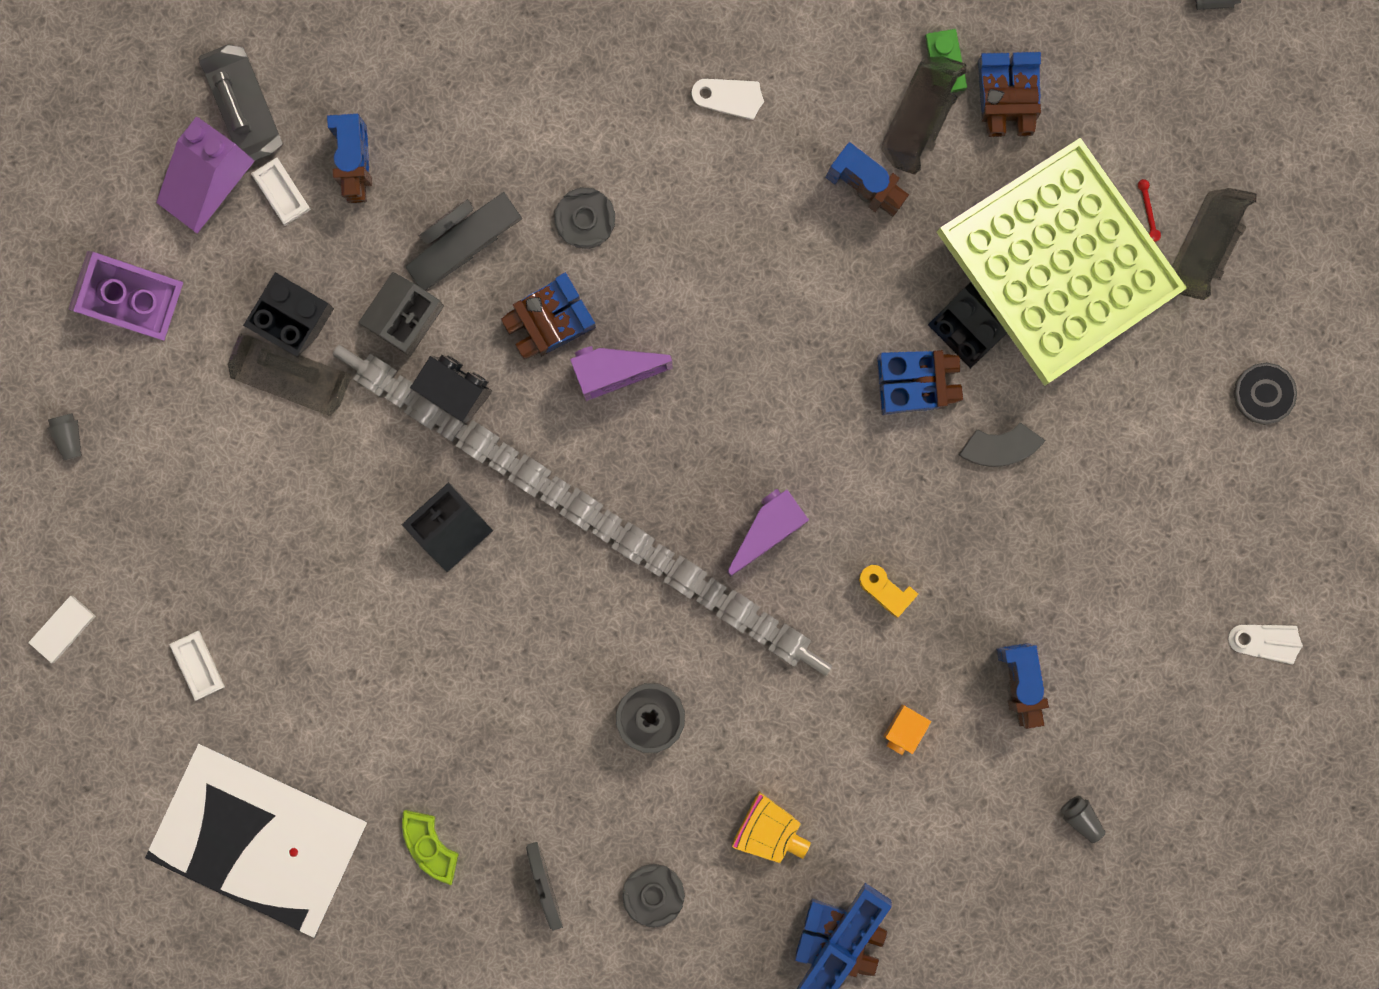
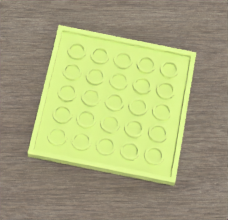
(1061, 261)

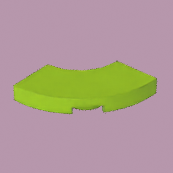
(426, 847)

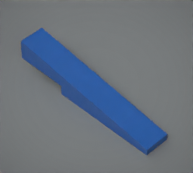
(847, 940)

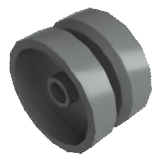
(650, 736)

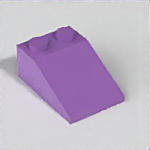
(201, 174)
(125, 295)
(611, 369)
(772, 524)

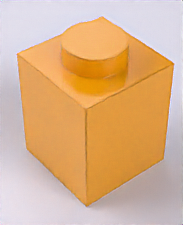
(906, 730)

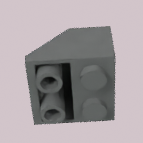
(401, 313)

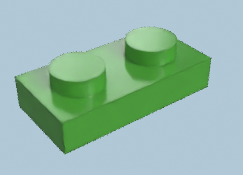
(946, 45)

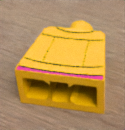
(770, 831)

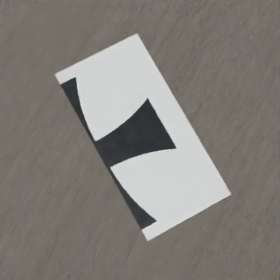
(235, 837)

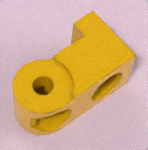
(876, 583)

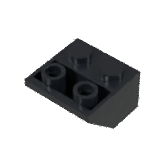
(288, 315)
(968, 326)
(451, 388)
(447, 527)

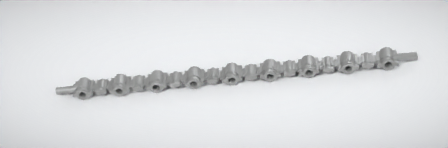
(584, 512)

